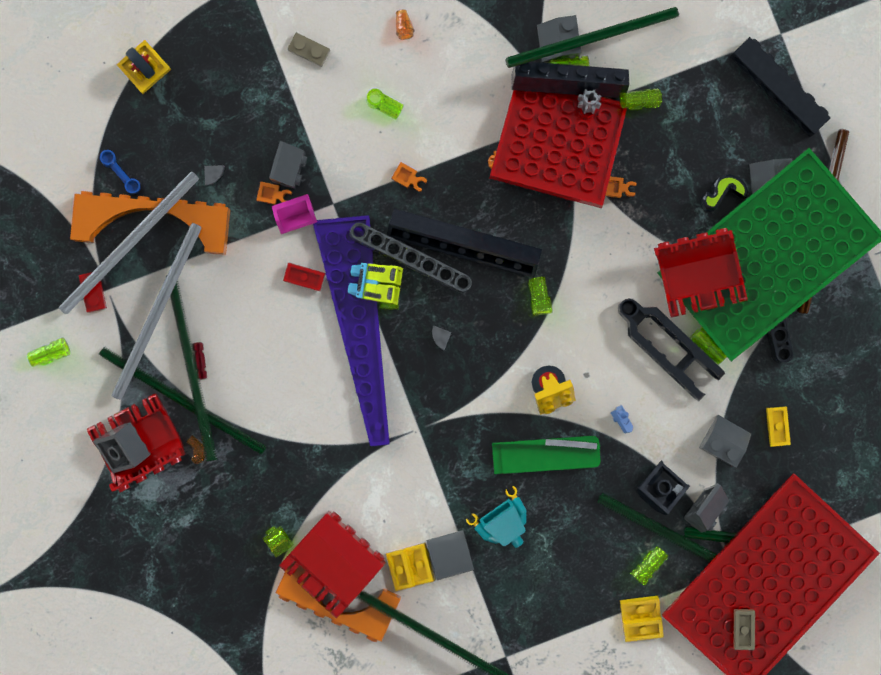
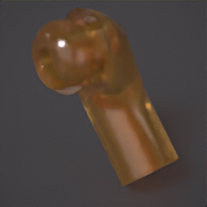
(198, 452)

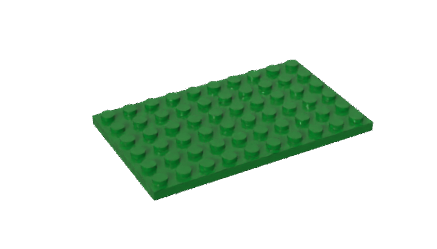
(789, 246)

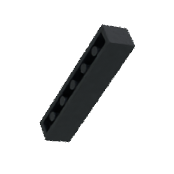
(570, 79)
(780, 86)

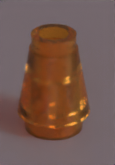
(404, 27)

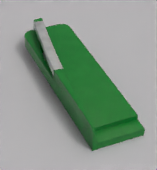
(546, 454)

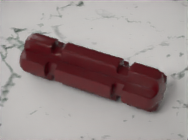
(200, 359)

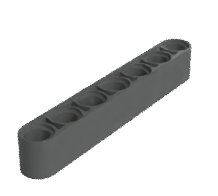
(420, 258)

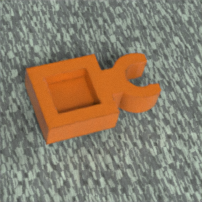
(406, 175)
(616, 187)
(270, 193)

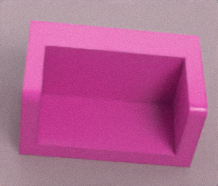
(294, 214)

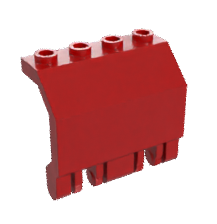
(699, 270)
(155, 431)
(335, 561)

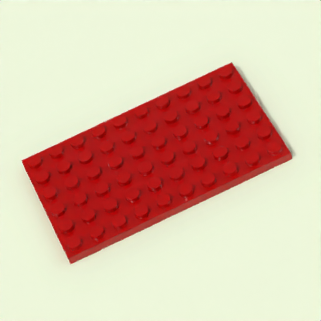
(784, 566)

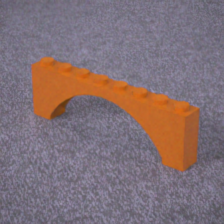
(95, 212)

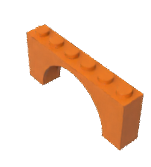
(366, 621)

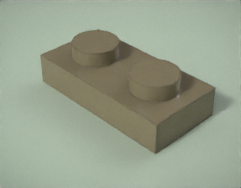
(308, 49)
(744, 629)

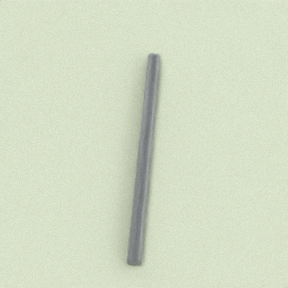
(128, 243)
(156, 311)

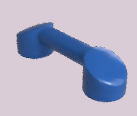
(109, 160)

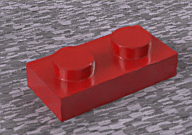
(304, 277)
(95, 298)

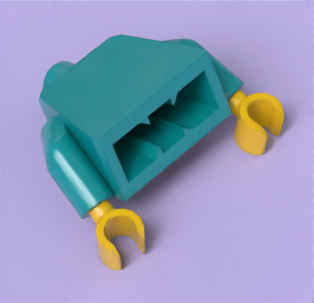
(503, 523)

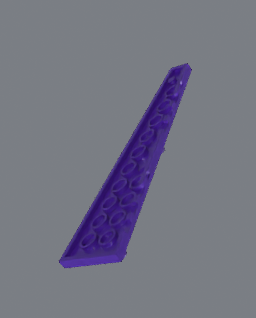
(356, 319)

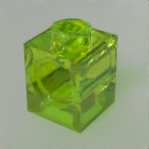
(277, 540)

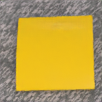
(410, 566)
(641, 618)

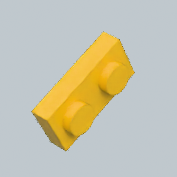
(778, 426)

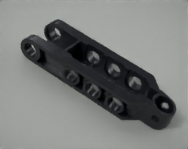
(634, 314)

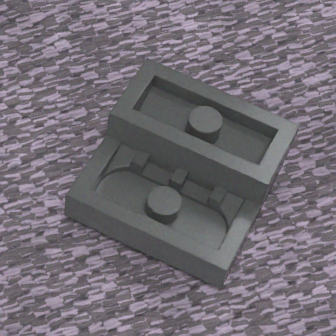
(450, 555)

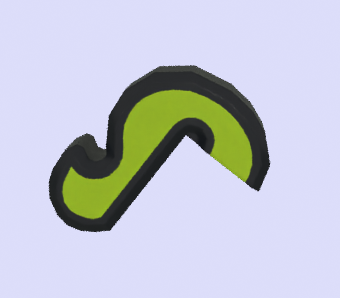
(719, 188)

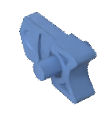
(621, 416)

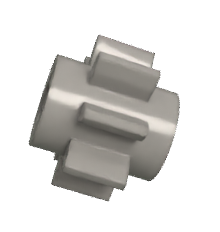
(589, 106)

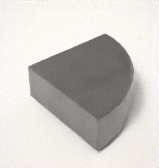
(213, 174)
(440, 336)

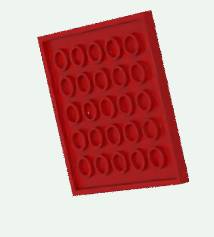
(557, 147)

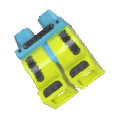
(370, 280)

